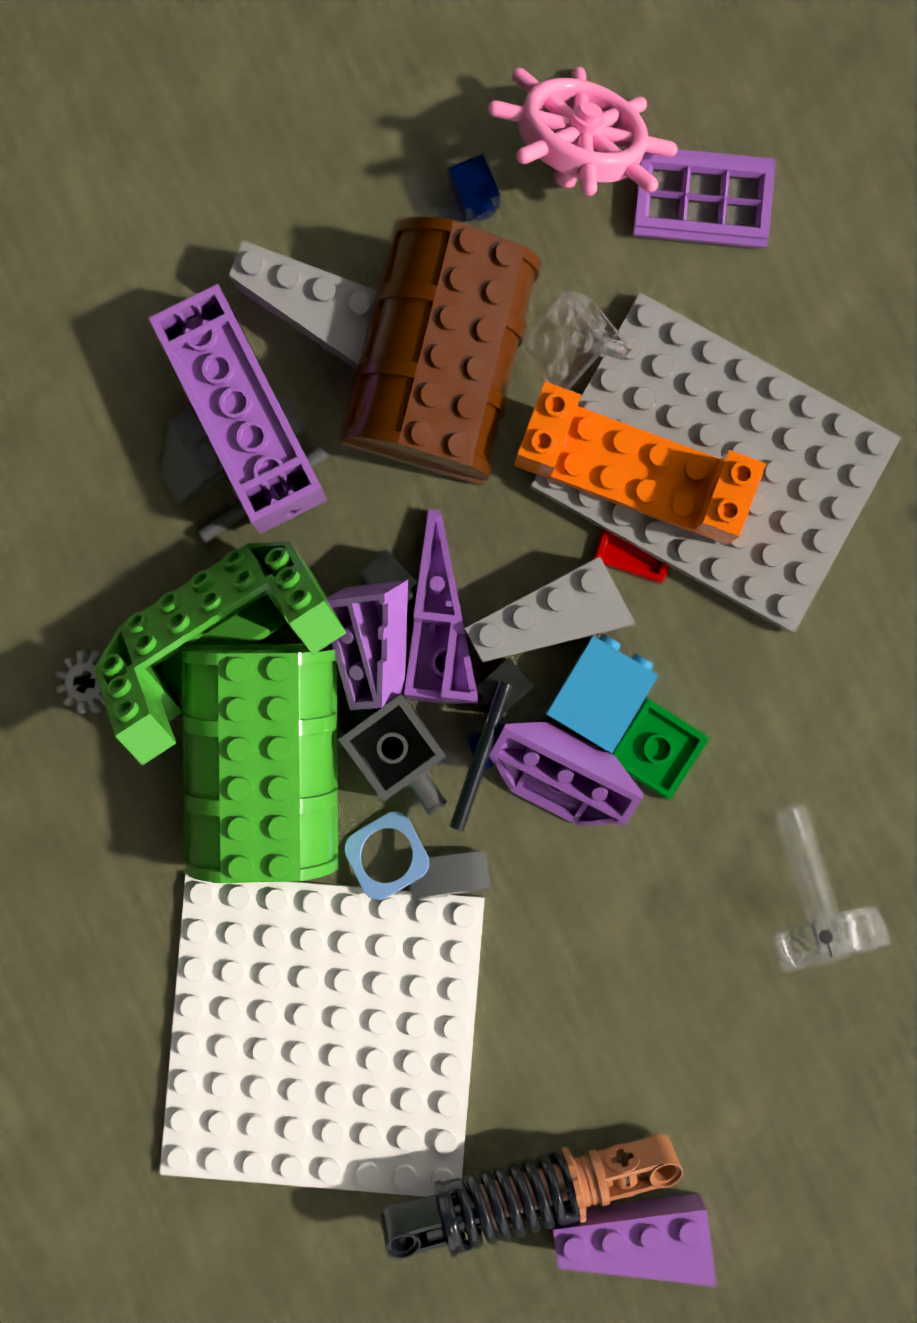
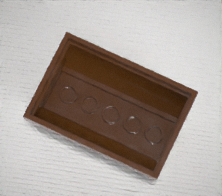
(441, 347)

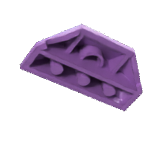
(565, 774)

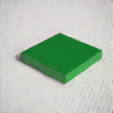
(659, 748)

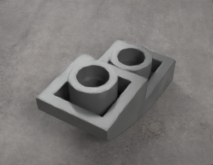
(452, 876)

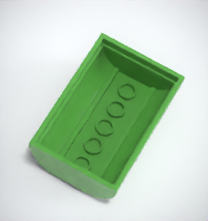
(259, 762)

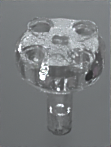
(827, 932)

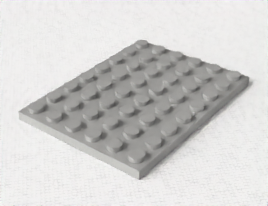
(723, 399)

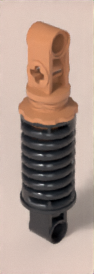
(525, 1195)

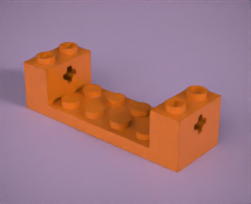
(638, 467)

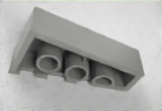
(309, 299)
(559, 612)

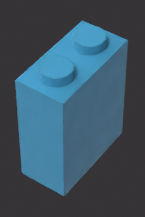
(602, 692)

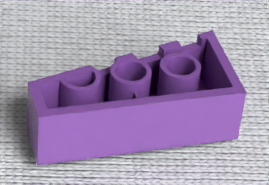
(641, 1240)

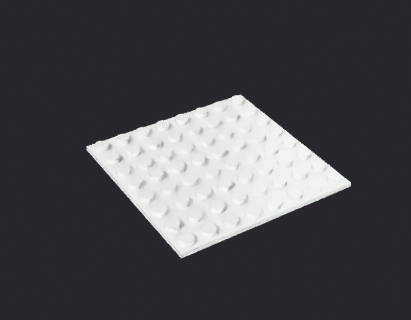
(321, 1036)

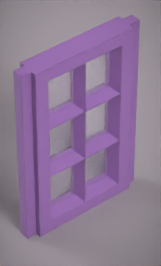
(707, 199)

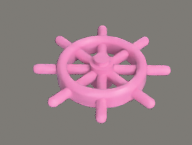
(582, 131)

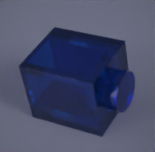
(474, 188)

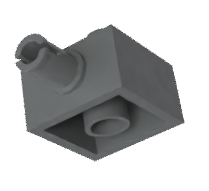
(396, 753)

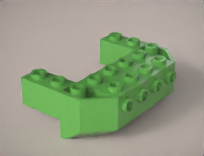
(229, 603)

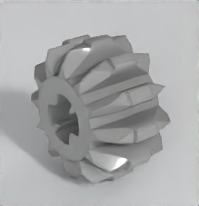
(78, 693)

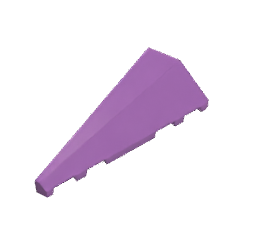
(439, 650)

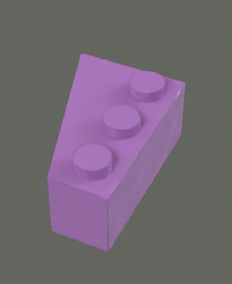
(374, 646)

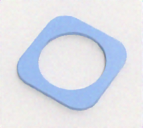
(417, 869)

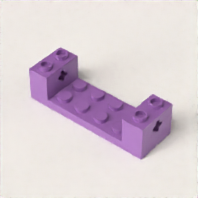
(238, 409)

